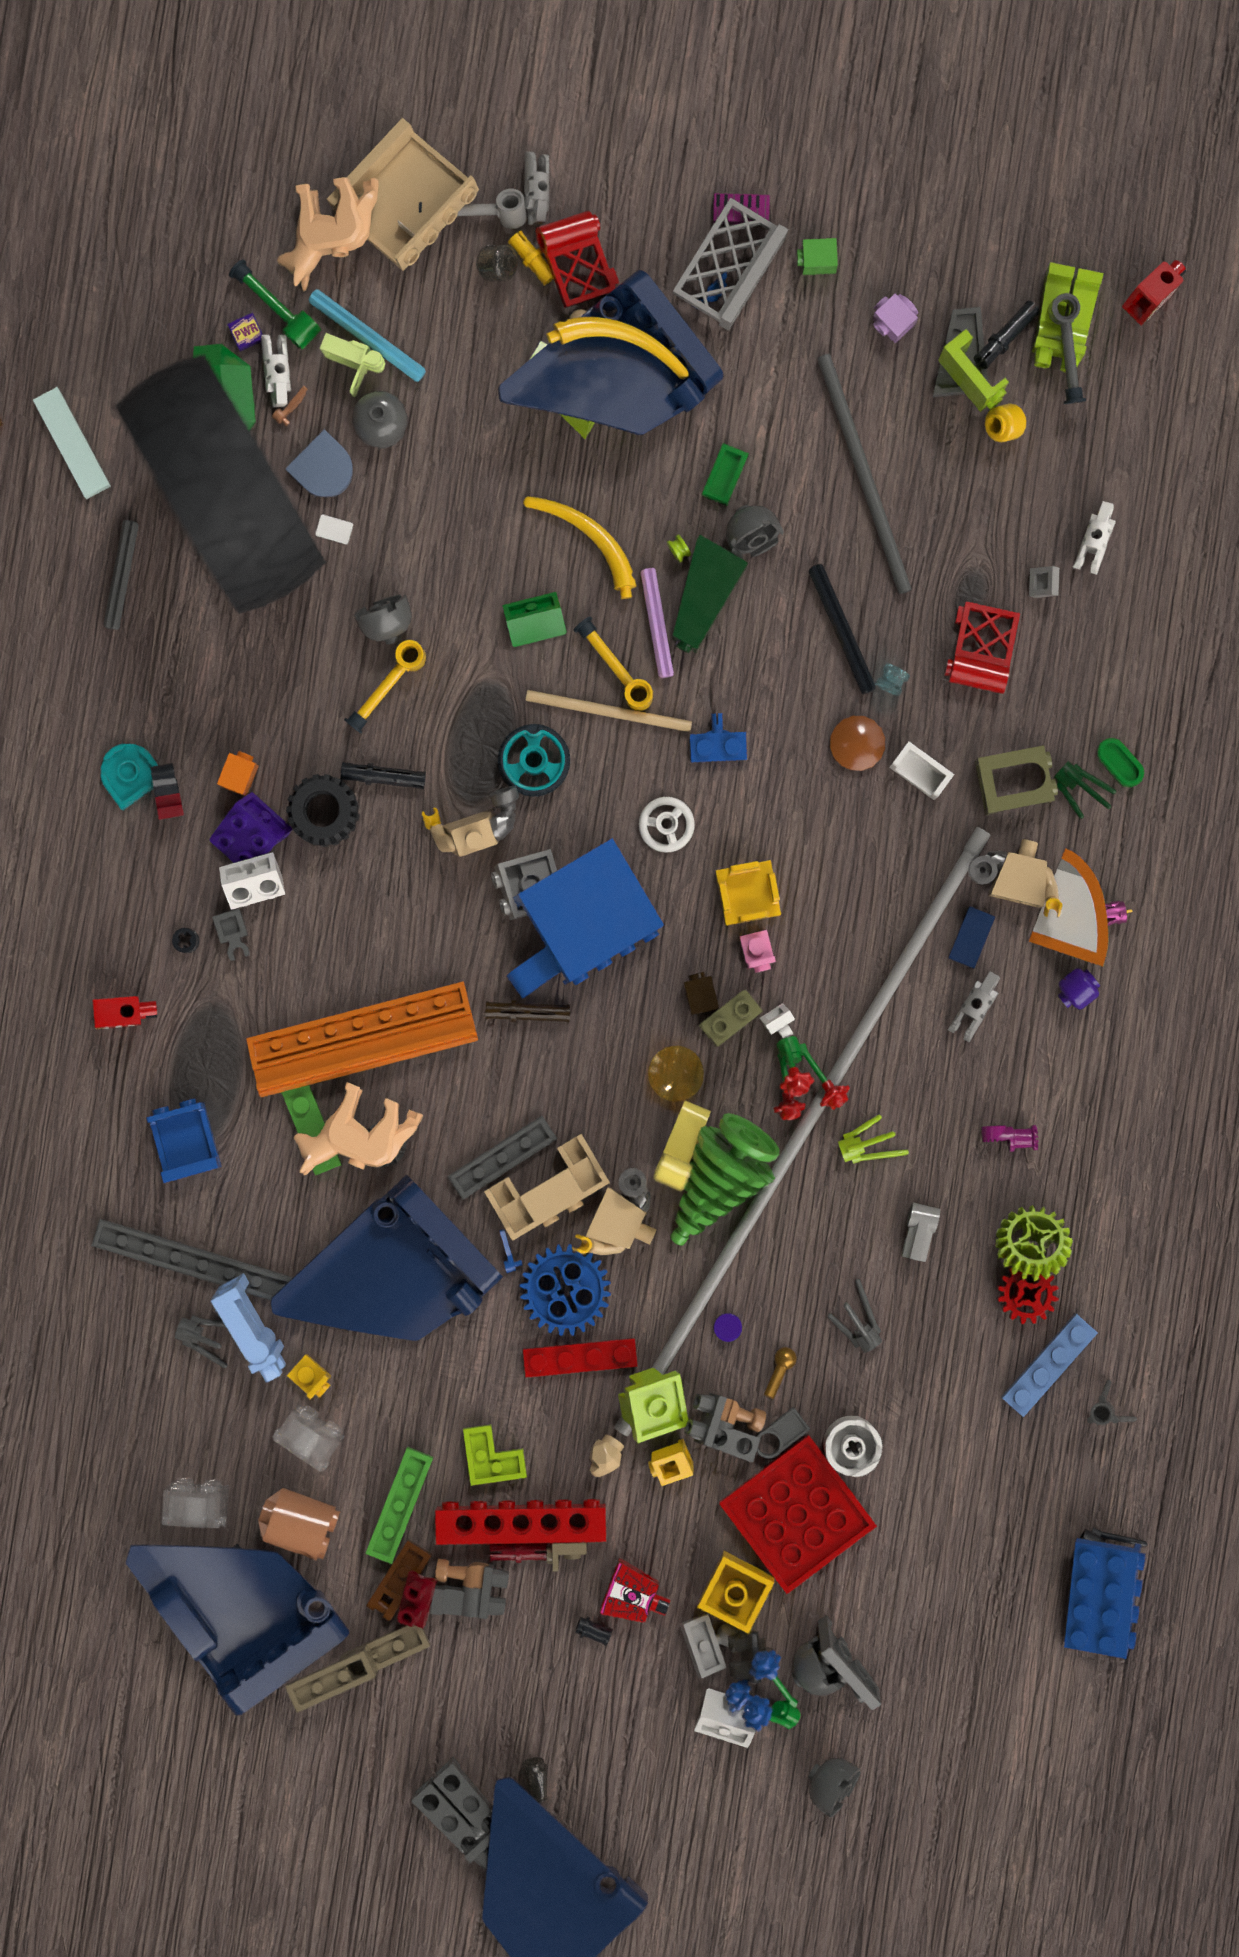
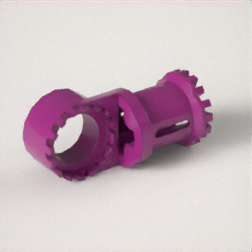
(1015, 1137)

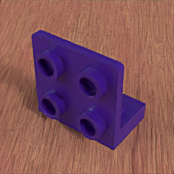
(249, 830)

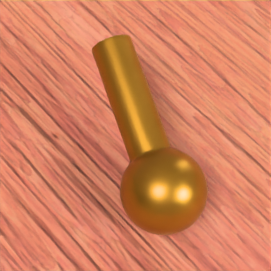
(784, 1359)

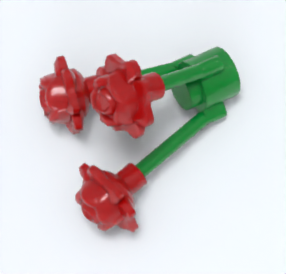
(799, 1083)

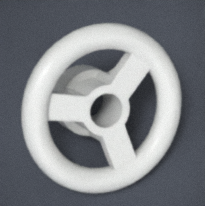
(645, 820)

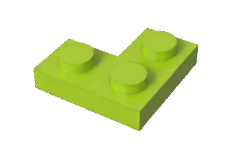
(485, 1463)

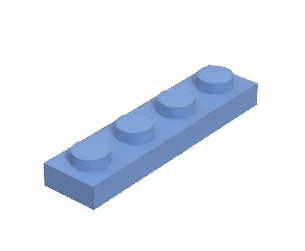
(1049, 1365)

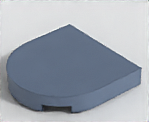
(322, 467)

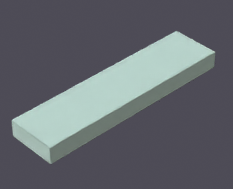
(71, 443)

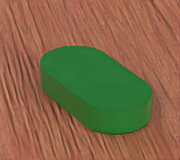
(1120, 762)

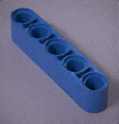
(533, 973)

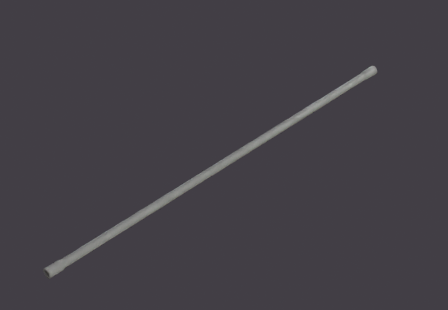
(971, 851)

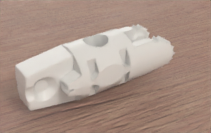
(276, 382)
(1098, 525)

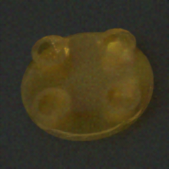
(676, 1073)

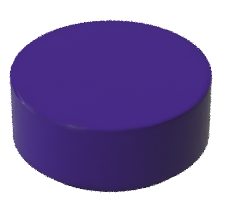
(727, 1327)

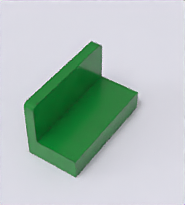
(534, 619)

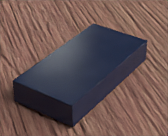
(971, 937)

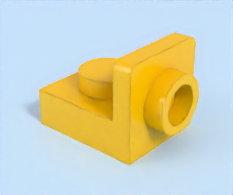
(310, 1377)

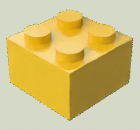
(736, 1592)

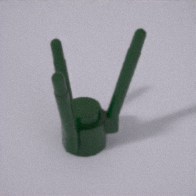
(1072, 775)

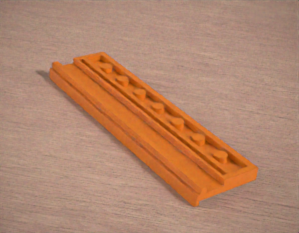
(362, 1039)

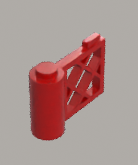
(573, 235)
(977, 669)

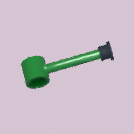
(300, 327)

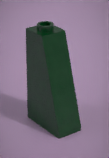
(708, 587)

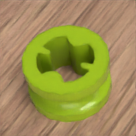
(679, 548)

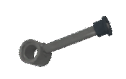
(1074, 392)

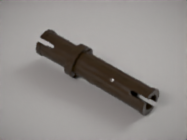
(560, 1012)

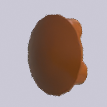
(857, 743)

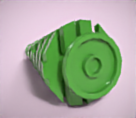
(724, 1171)

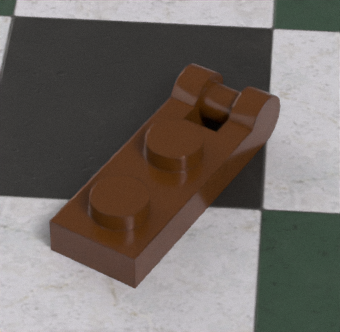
(393, 1584)

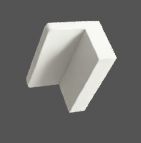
(720, 1722)

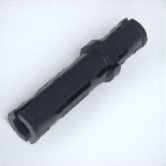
(999, 342)
(382, 775)

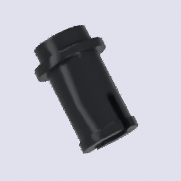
(593, 1630)

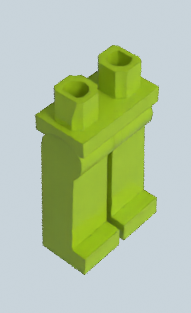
(1048, 334)

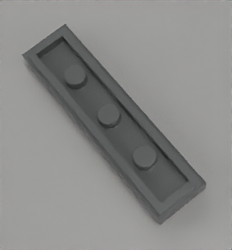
(502, 1157)

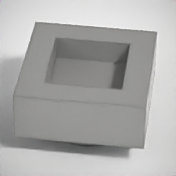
(1044, 582)

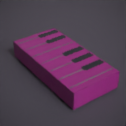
(756, 203)

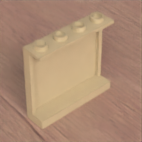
(409, 174)

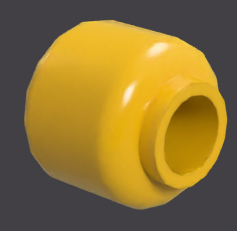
(1005, 422)

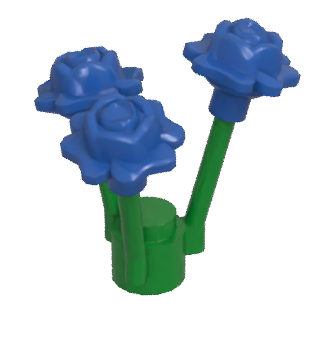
(756, 1708)

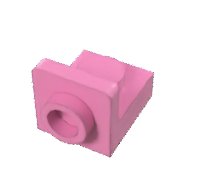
(757, 951)

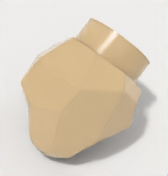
(605, 1456)

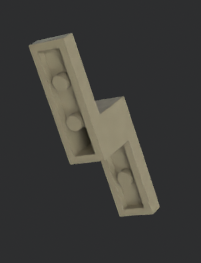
(356, 1666)

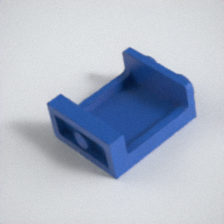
(184, 1140)

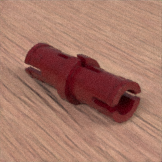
(518, 1552)

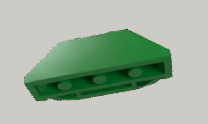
(234, 376)

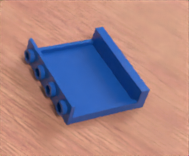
(590, 912)

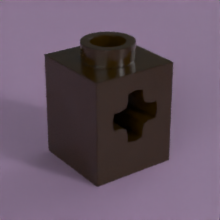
(700, 993)

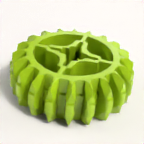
(1051, 1233)

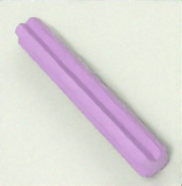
(657, 623)

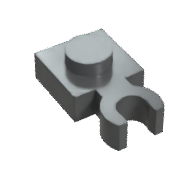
(231, 929)

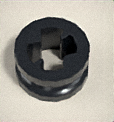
(194, 940)

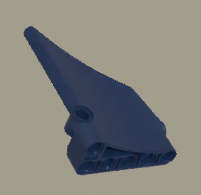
(614, 379)
(391, 1272)

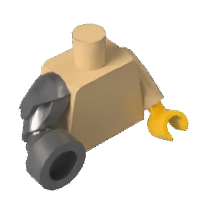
(476, 830)
(1018, 877)
(618, 1218)

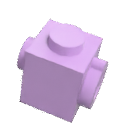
(894, 316)

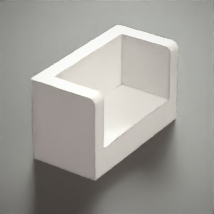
(921, 770)

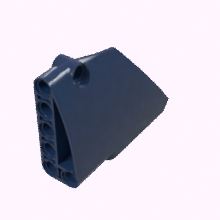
(238, 1614)

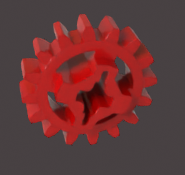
(1034, 1303)

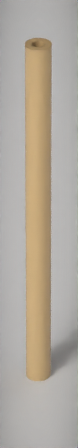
(609, 711)

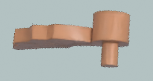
(280, 415)

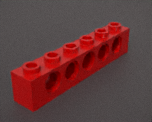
(450, 1533)

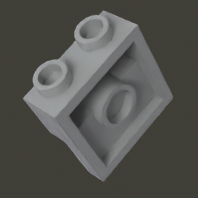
(519, 875)

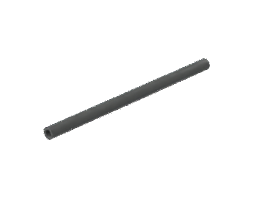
(864, 474)

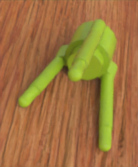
(853, 1147)

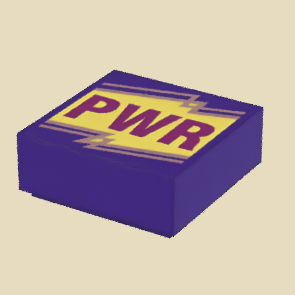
(246, 331)

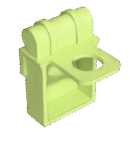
(352, 355)

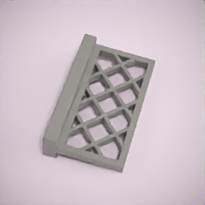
(751, 276)

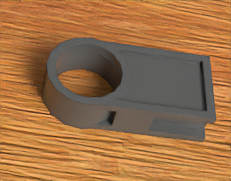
(787, 1428)

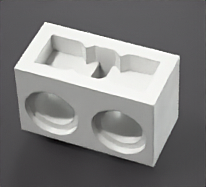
(252, 880)

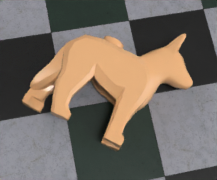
(328, 235)
(349, 1138)

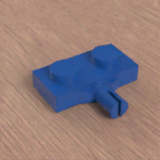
(718, 744)

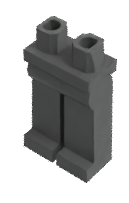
(457, 1810)

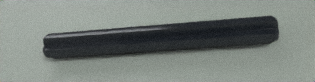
(842, 629)

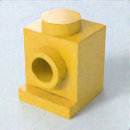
(678, 1469)

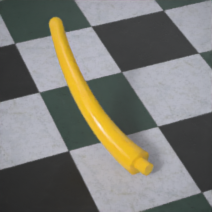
(596, 326)
(613, 553)

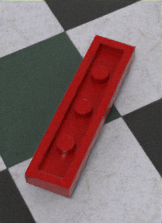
(580, 1357)

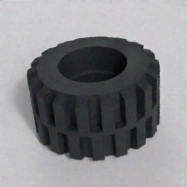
(306, 793)

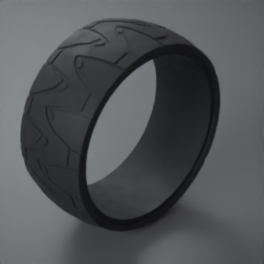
(219, 484)

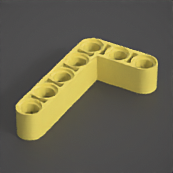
(675, 1160)

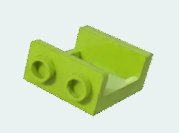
(967, 375)

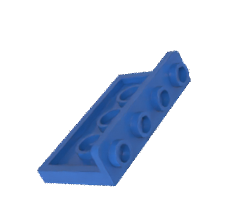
(1104, 1598)

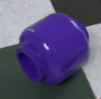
(1078, 989)

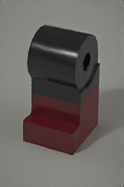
(166, 791)

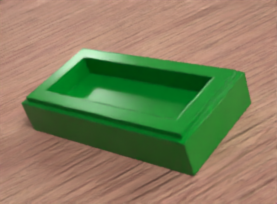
(725, 474)

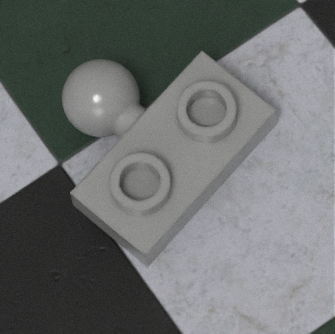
(704, 1644)

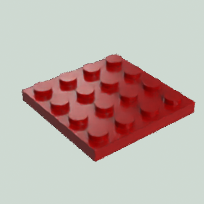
(797, 1514)

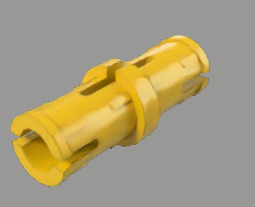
(531, 257)

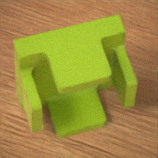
(653, 1404)

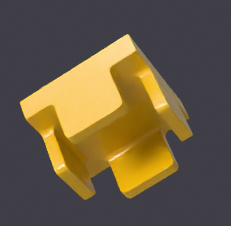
(748, 892)

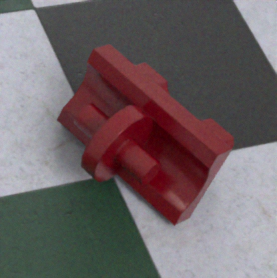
(416, 1600)

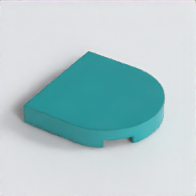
(127, 773)

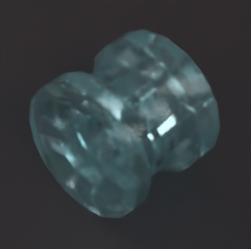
(892, 679)

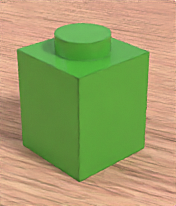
(818, 256)

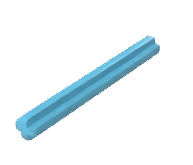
(367, 335)

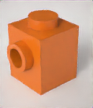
(238, 773)

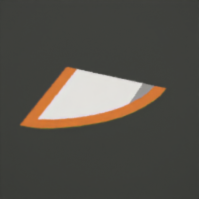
(1083, 918)

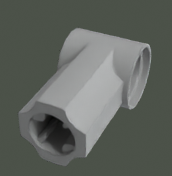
(921, 1225)

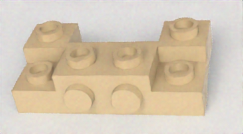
(551, 1197)

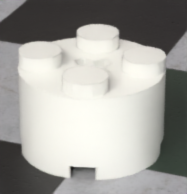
(846, 1461)

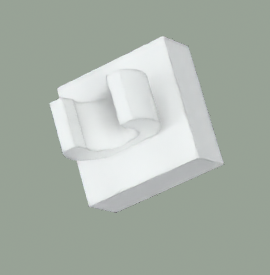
(778, 1021)

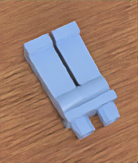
(248, 1330)

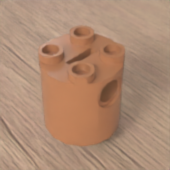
(297, 1523)

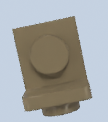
(569, 1550)

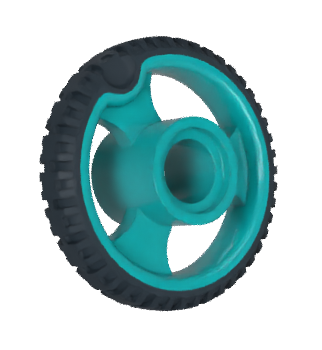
(512, 772)

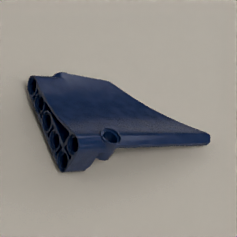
(546, 1884)

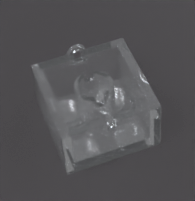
(309, 1436)
(195, 1504)

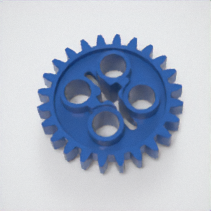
(541, 1300)

